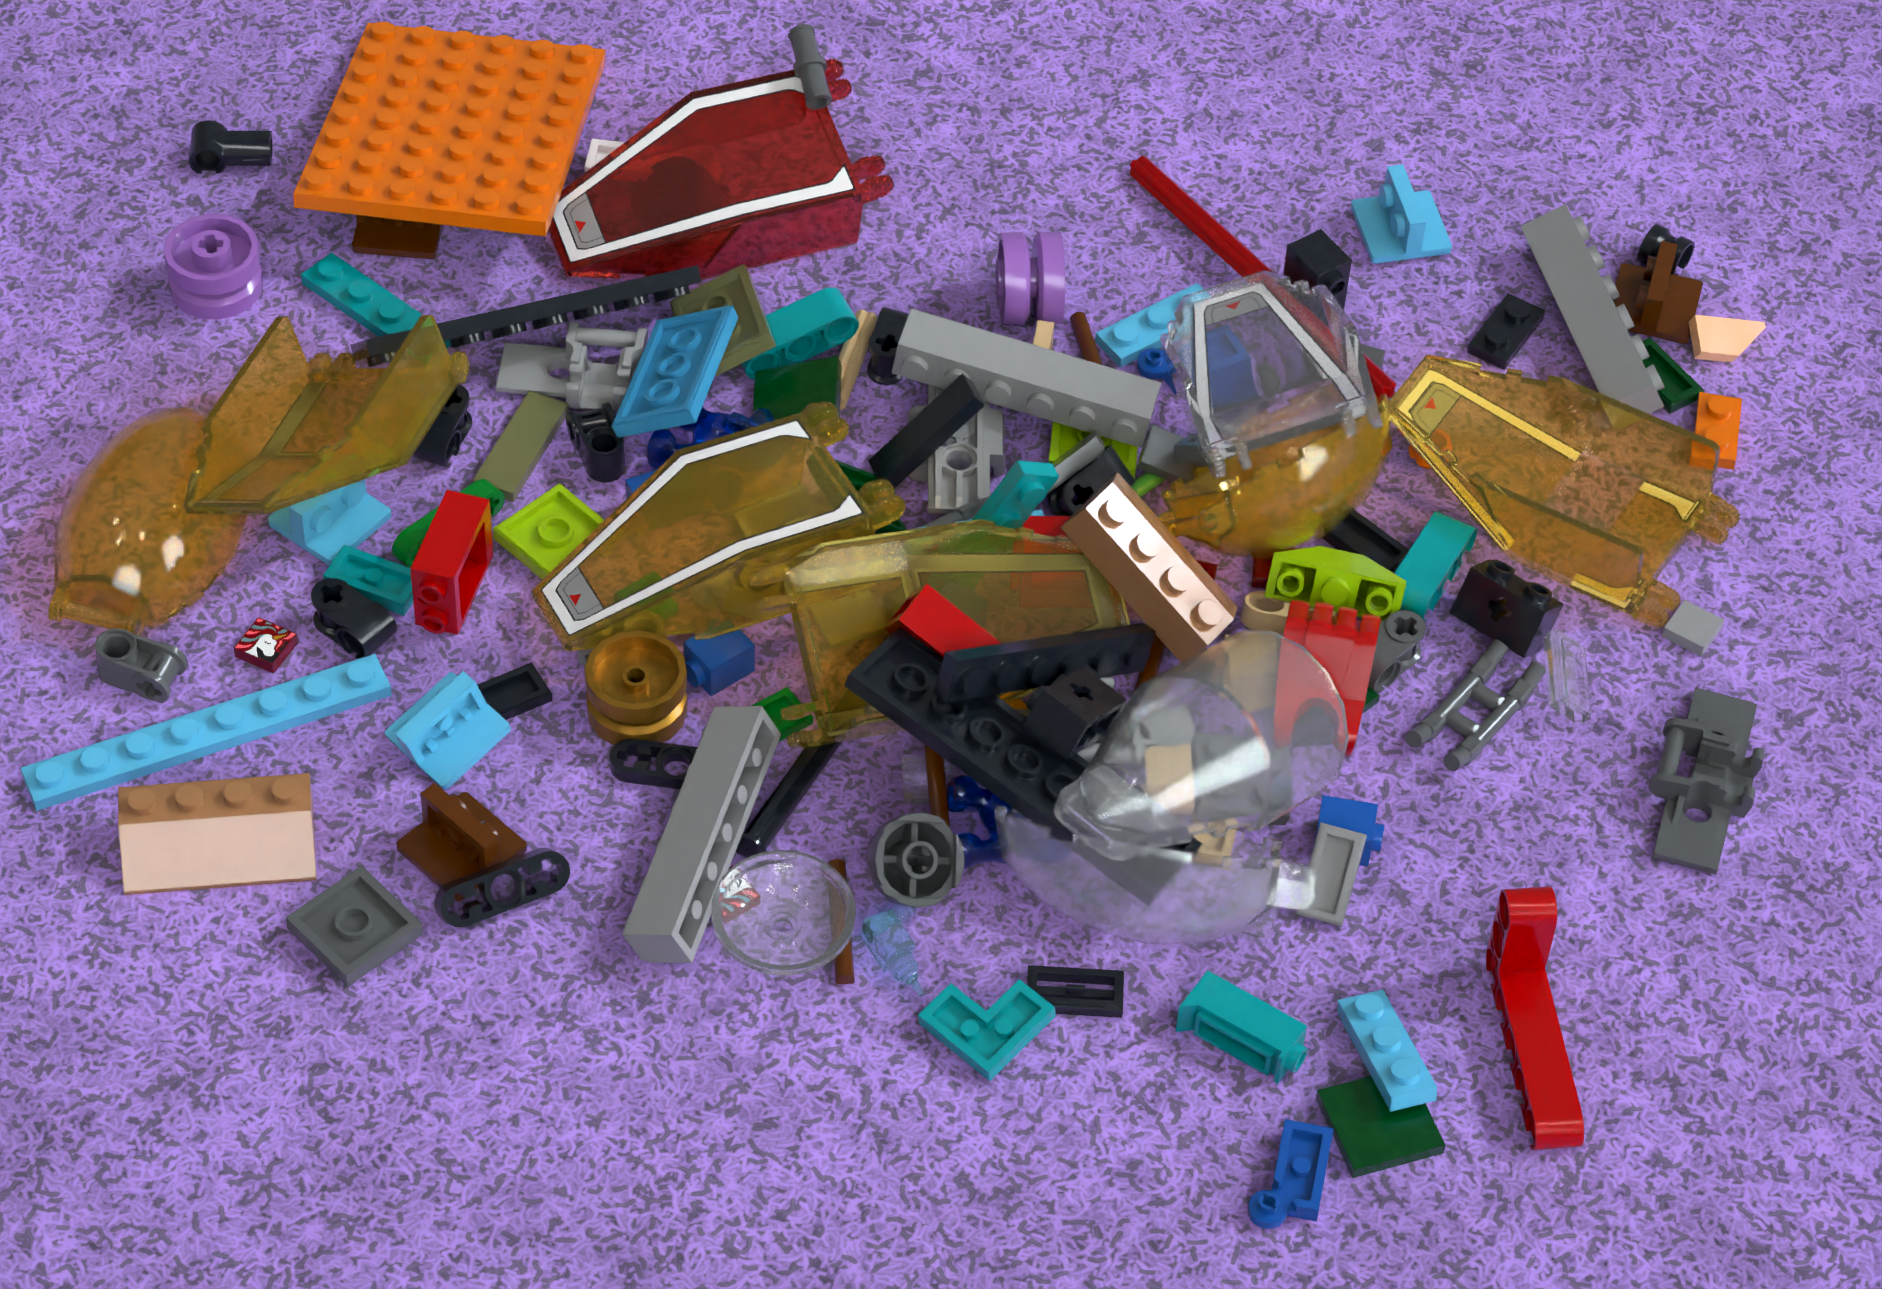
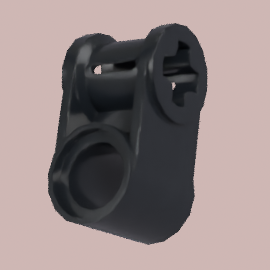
(884, 346)
(447, 430)
(597, 443)
(1087, 482)
(350, 617)

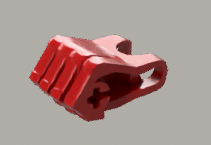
(1342, 648)

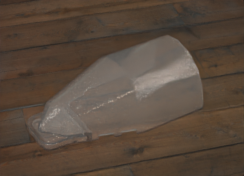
(1213, 746)

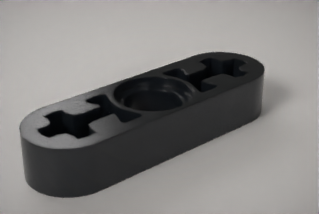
(641, 772)
(530, 864)

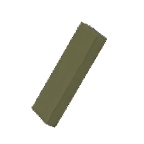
(523, 443)

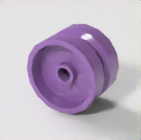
(213, 266)
(1025, 278)

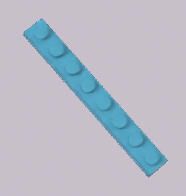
(205, 732)

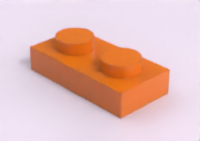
(1719, 421)

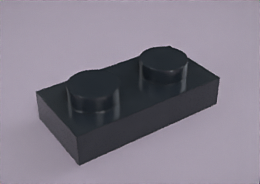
(1506, 331)

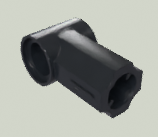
(215, 147)

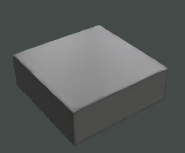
(1693, 628)

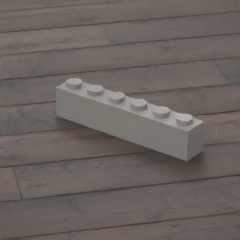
(1590, 312)
(1027, 377)
(701, 834)

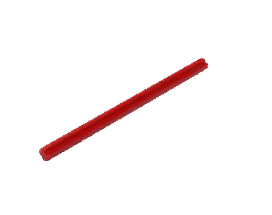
(1221, 240)

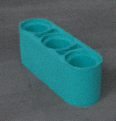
(806, 330)
(1433, 560)

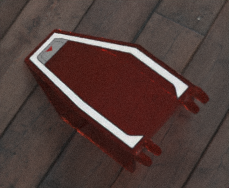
(720, 186)

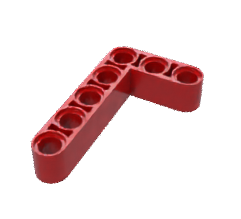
(1531, 1028)

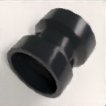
(1652, 242)

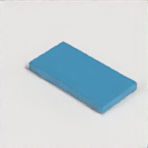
(675, 371)

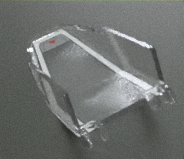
(1265, 366)

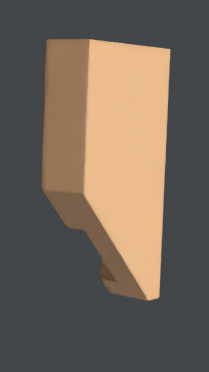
(1722, 337)

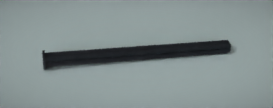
(785, 799)

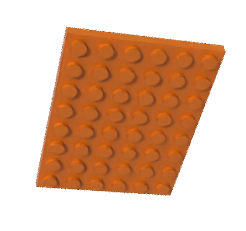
(452, 129)

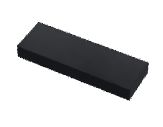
(927, 431)

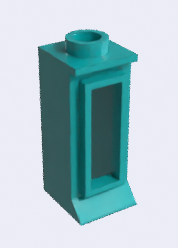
(1243, 1026)

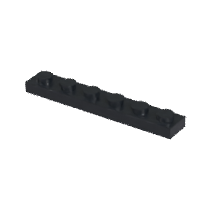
(1042, 660)

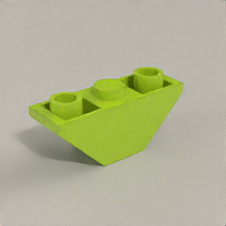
(1335, 578)

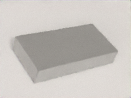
(1335, 868)

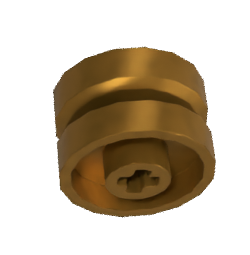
(636, 687)

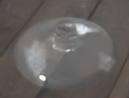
(787, 892)

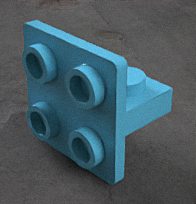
(1400, 221)
(331, 520)
(448, 729)

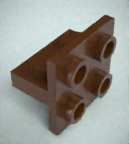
(396, 237)
(1657, 299)
(457, 838)

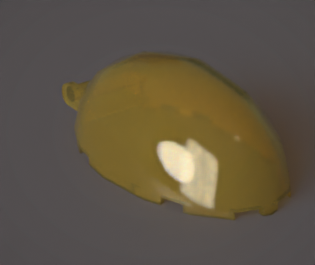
(1287, 496)
(123, 536)

